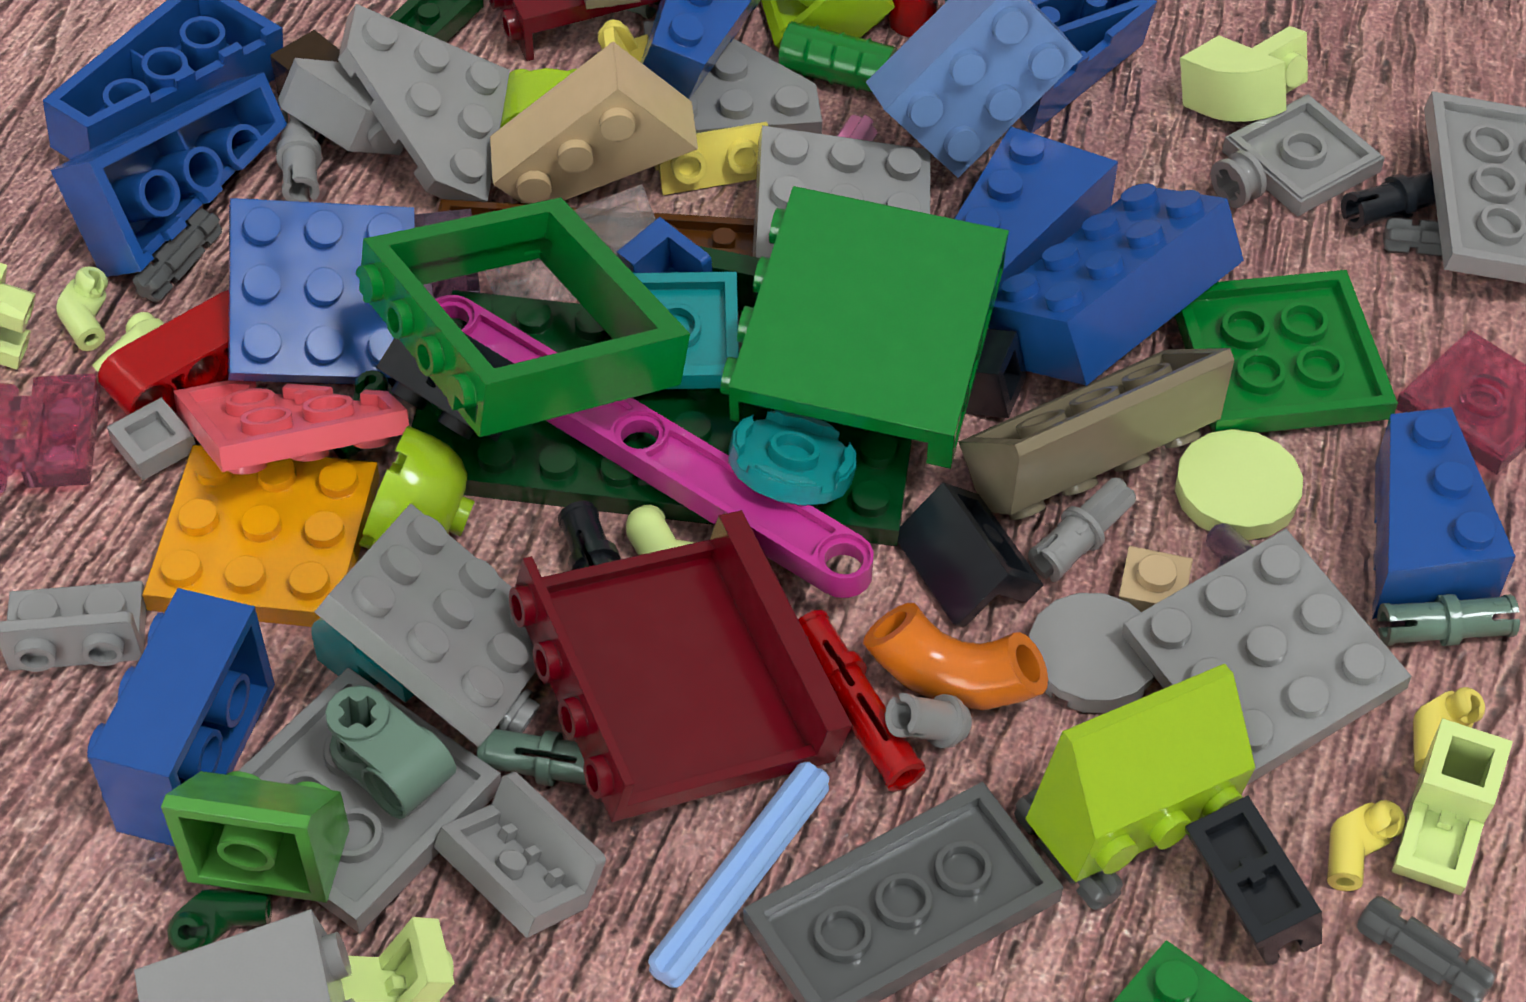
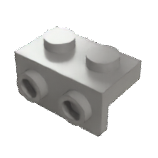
(524, 857)

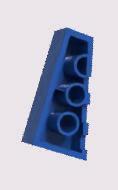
(691, 37)
(156, 175)
(1038, 194)

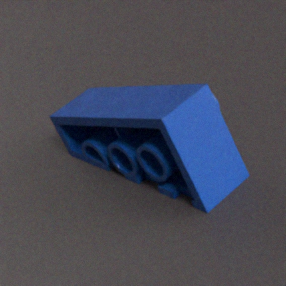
(156, 66)

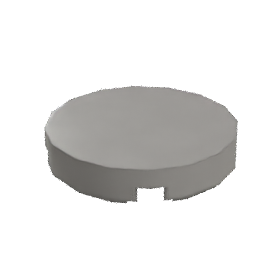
(1087, 653)

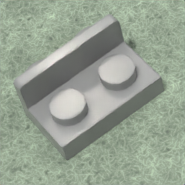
(74, 626)

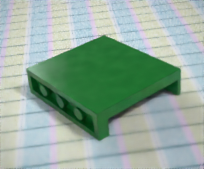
(868, 318)

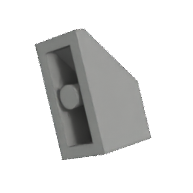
(335, 106)

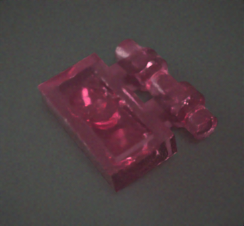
(59, 433)

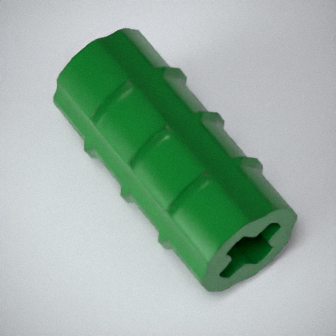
(832, 55)

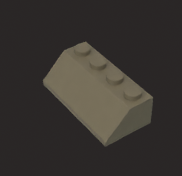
(1097, 429)

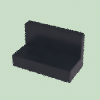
(964, 554)

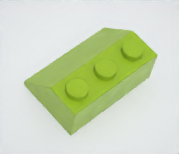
(1143, 774)

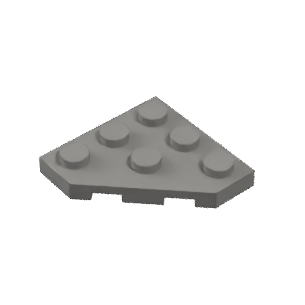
(751, 90)
(430, 100)

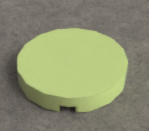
(1239, 482)

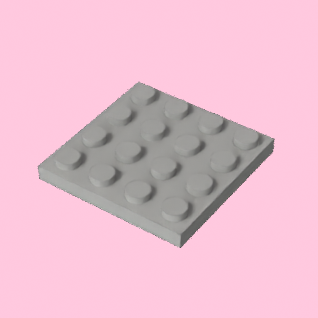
(1479, 184)

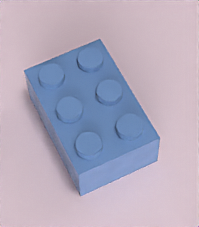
(972, 75)

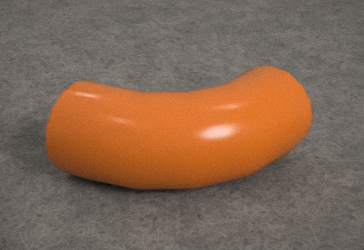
(939, 664)

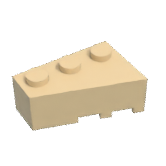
(592, 130)

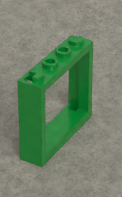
(646, 340)

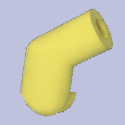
(1462, 707)
(1358, 836)

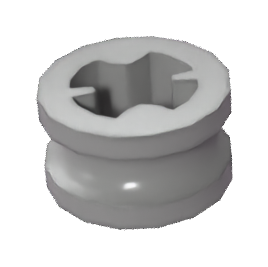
(1239, 178)

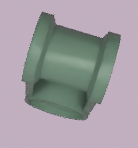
(385, 750)

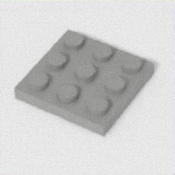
(834, 166)
(435, 623)
(1286, 635)
(380, 850)

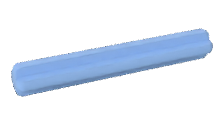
(738, 875)

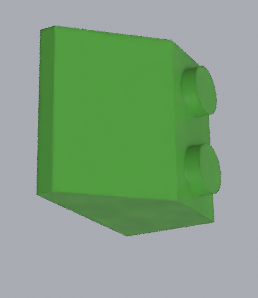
(258, 833)

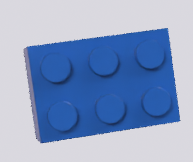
(181, 708)

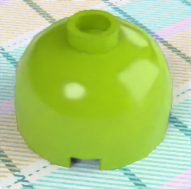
(426, 476)

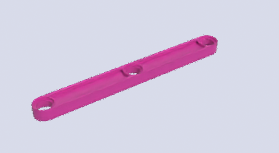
(689, 469)

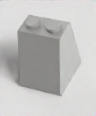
(266, 964)

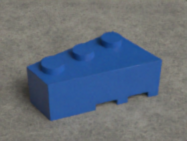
(1104, 36)
(1434, 515)

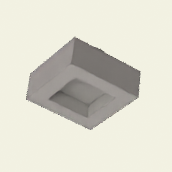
(151, 438)

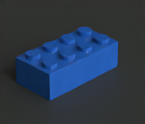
(1117, 280)

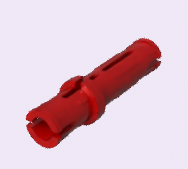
(861, 703)

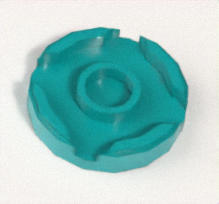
(792, 458)

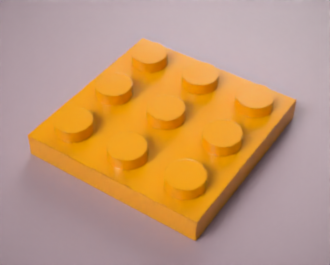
(264, 535)

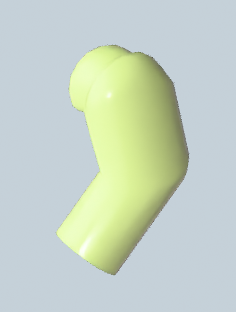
(80, 305)

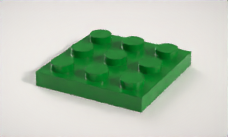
(1295, 350)

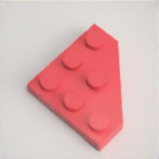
(254, 426)

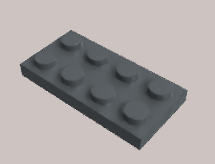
(903, 903)

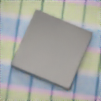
(1306, 154)

